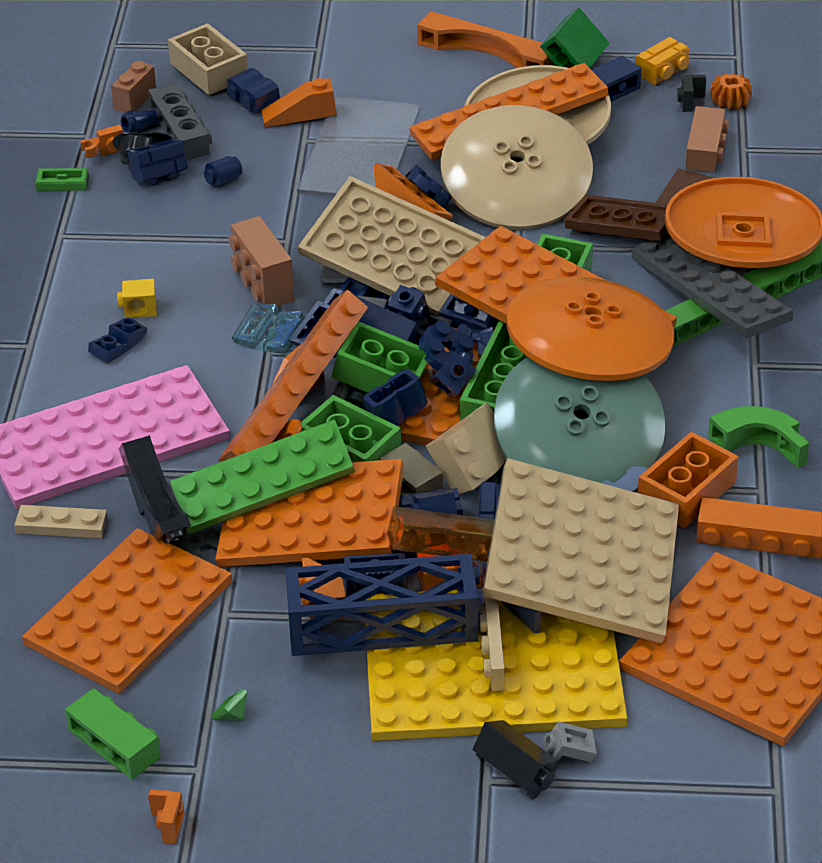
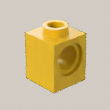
(138, 298)

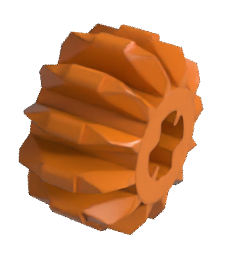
(731, 91)

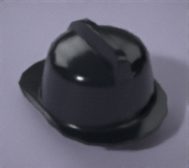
(131, 140)

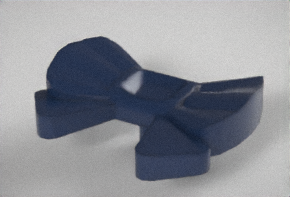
(478, 336)

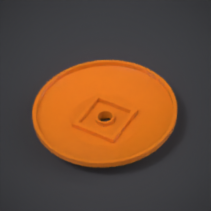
(744, 222)
(590, 328)

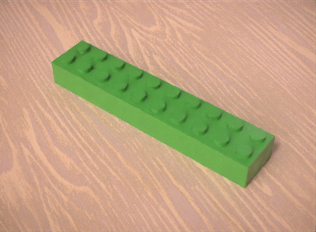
(501, 353)

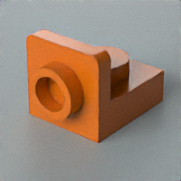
(169, 811)

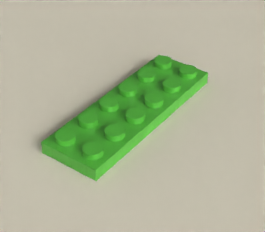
(262, 476)

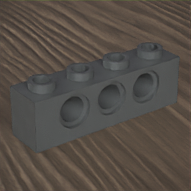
(180, 120)

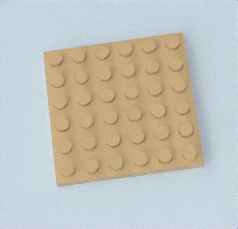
(582, 551)

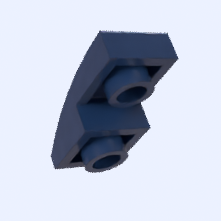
(120, 339)

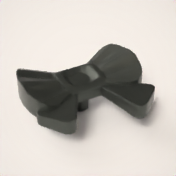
(193, 545)

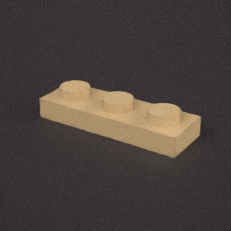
(61, 521)

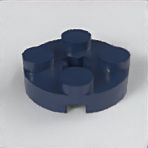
(429, 186)
(441, 336)

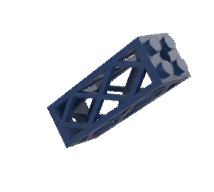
(406, 605)

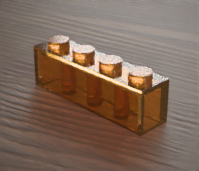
(439, 533)

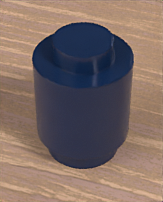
(222, 171)

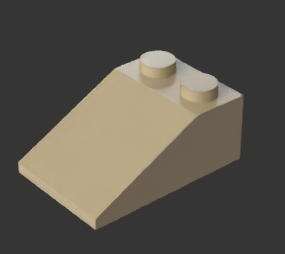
(468, 451)

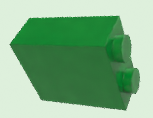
(574, 41)

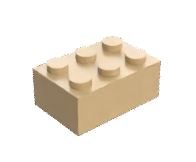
(206, 58)

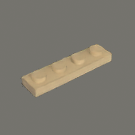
(492, 643)

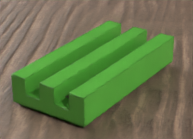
(62, 179)

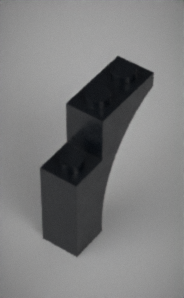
(152, 491)

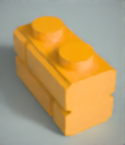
(663, 60)

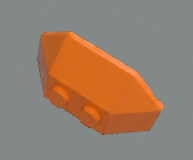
(393, 182)

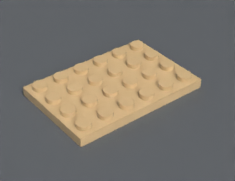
(386, 241)

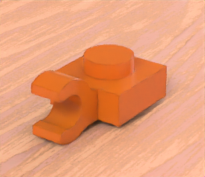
(101, 143)

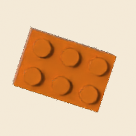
(688, 473)

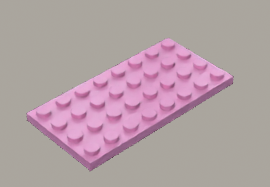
(82, 439)

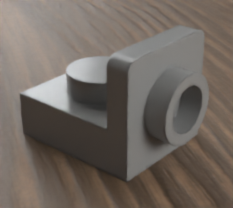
(570, 742)

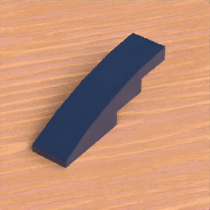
(319, 308)

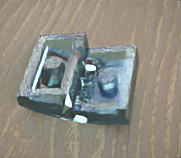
(267, 328)

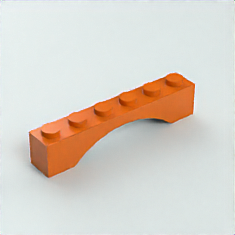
(446, 32)

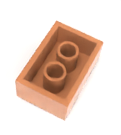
(261, 262)

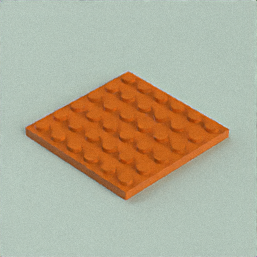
(739, 649)

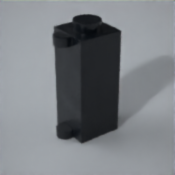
(516, 756)

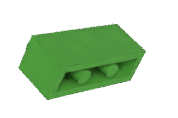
(113, 733)

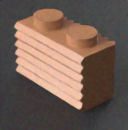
(132, 87)

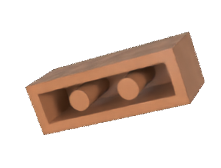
(706, 139)

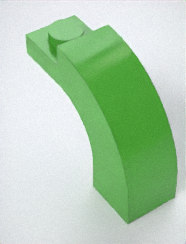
(759, 426)

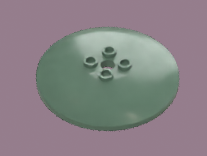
(539, 424)

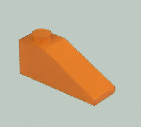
(306, 102)

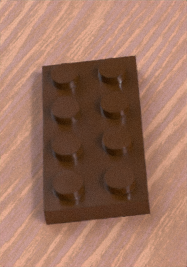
(618, 217)

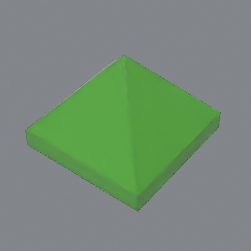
(232, 707)

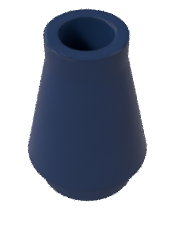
(138, 120)

